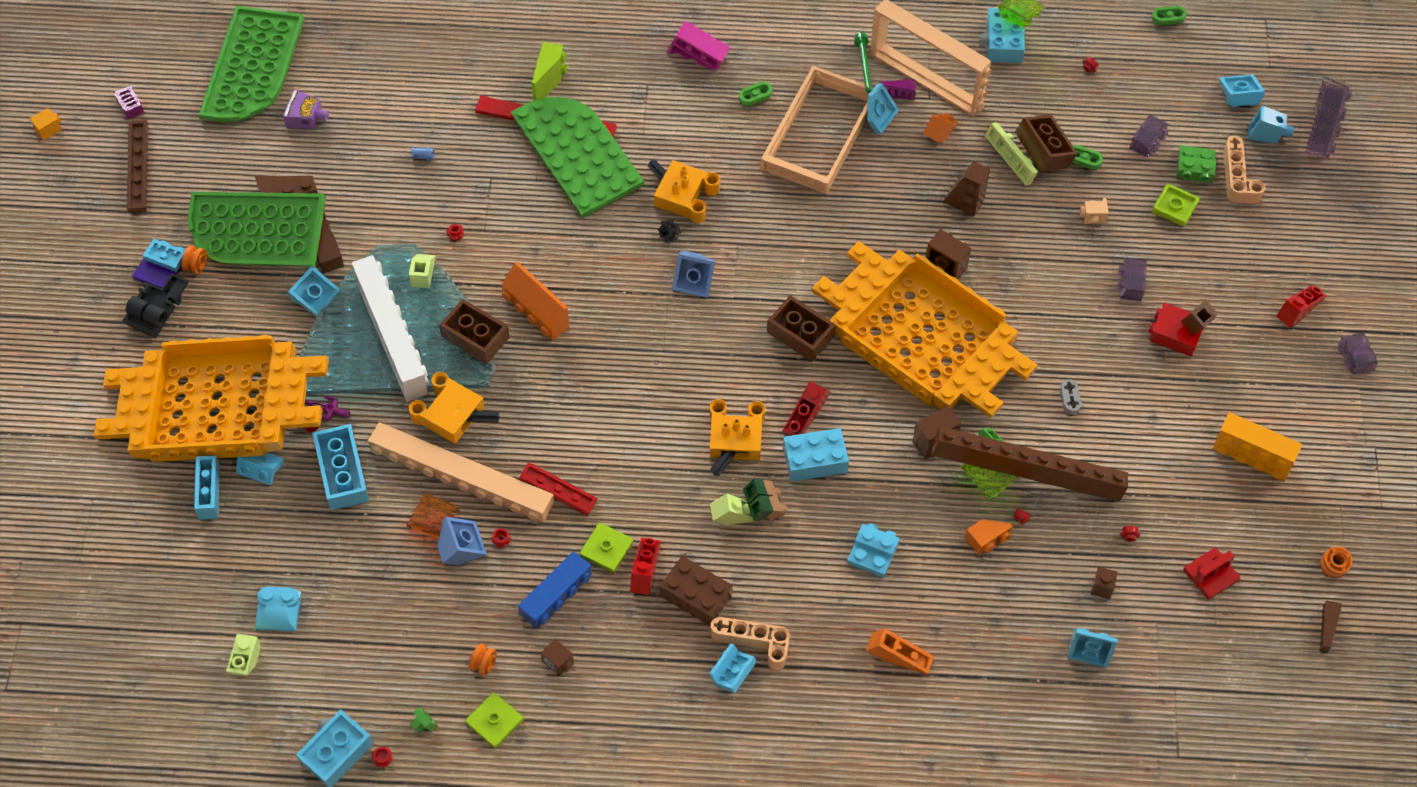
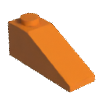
(899, 651)

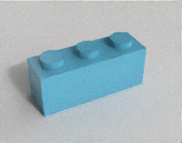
(207, 487)

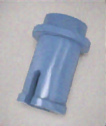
(422, 153)

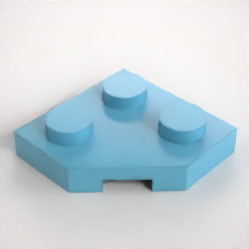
(880, 108)

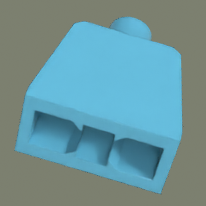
(1269, 126)

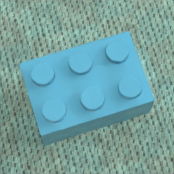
(815, 454)

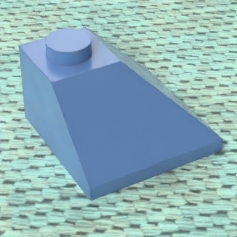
(693, 274)
(460, 541)

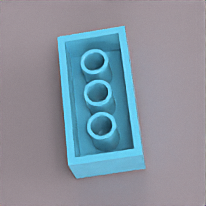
(340, 467)

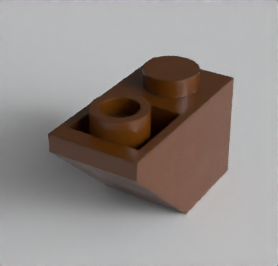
(1199, 317)

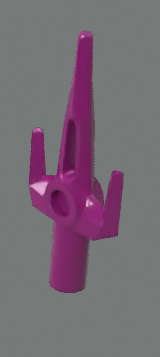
(330, 408)

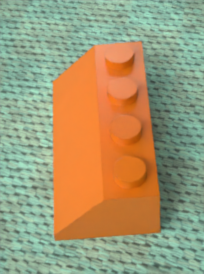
(535, 302)

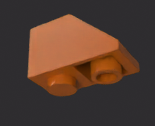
(940, 126)
(986, 534)

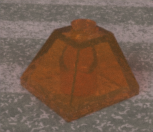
(430, 514)

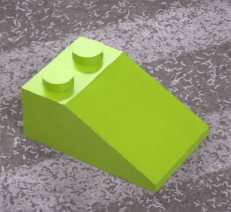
(548, 69)

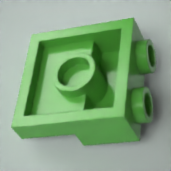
(1196, 164)

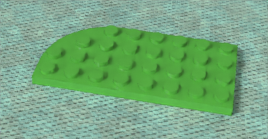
(251, 64)
(578, 152)
(257, 227)

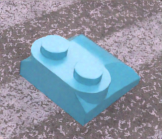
(1242, 90)
(312, 290)
(278, 609)

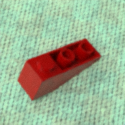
(1300, 305)
(806, 409)
(644, 566)

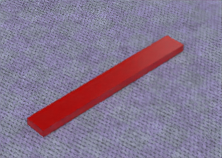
(502, 109)

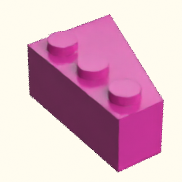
(699, 46)

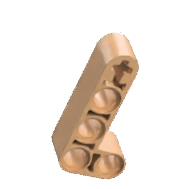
(1237, 186)
(749, 639)

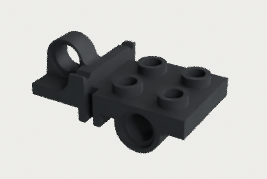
(154, 305)

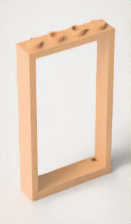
(888, 11)
(796, 173)

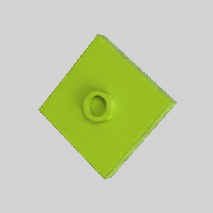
(1175, 205)
(606, 547)
(494, 720)

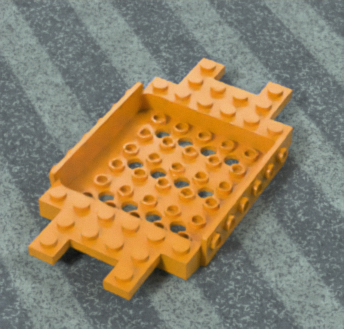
(880, 285)
(151, 391)

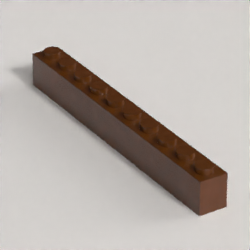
(1030, 464)

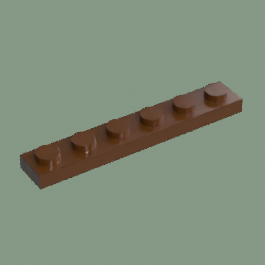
(137, 166)

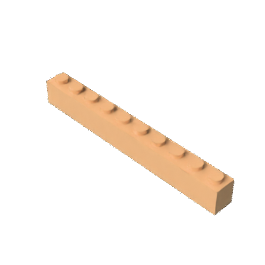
(461, 472)

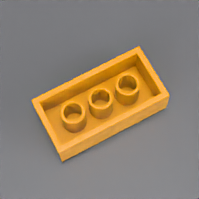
(1257, 446)

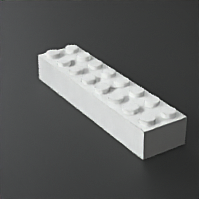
(391, 328)

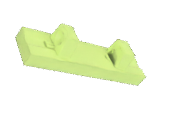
(1011, 153)

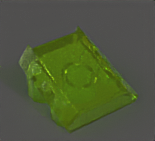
(1020, 11)

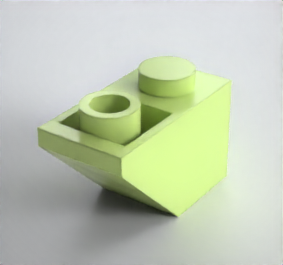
(421, 270)
(730, 510)
(244, 655)

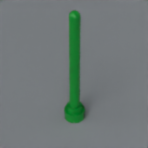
(861, 42)

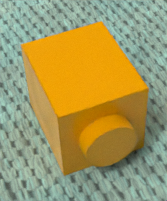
(46, 123)

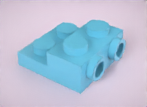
(873, 549)

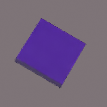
(153, 273)

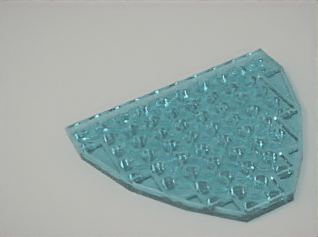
(352, 344)

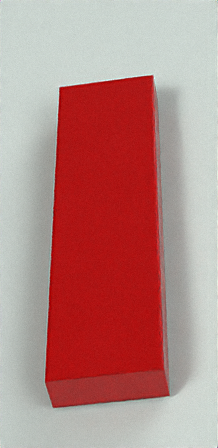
(561, 490)

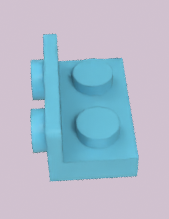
(164, 254)

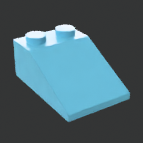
(1091, 647)

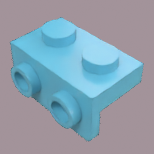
(259, 467)
(732, 669)

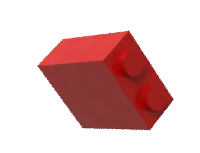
(1171, 332)

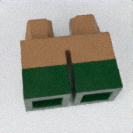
(764, 500)

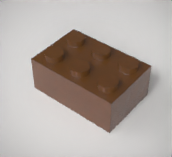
(1046, 143)
(801, 328)
(474, 331)
(696, 590)

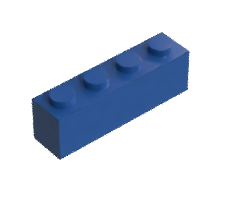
(555, 589)

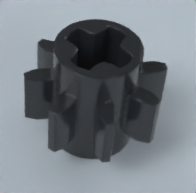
(669, 230)

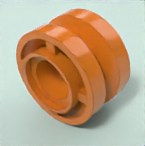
(194, 259)
(1332, 569)
(482, 659)

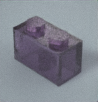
(1149, 136)
(1132, 279)

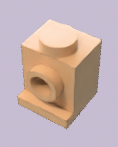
(1094, 212)

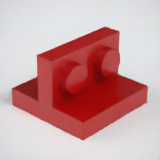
(1212, 572)

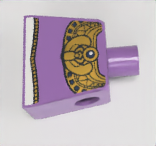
(304, 111)

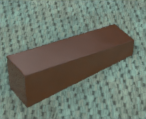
(1330, 617)

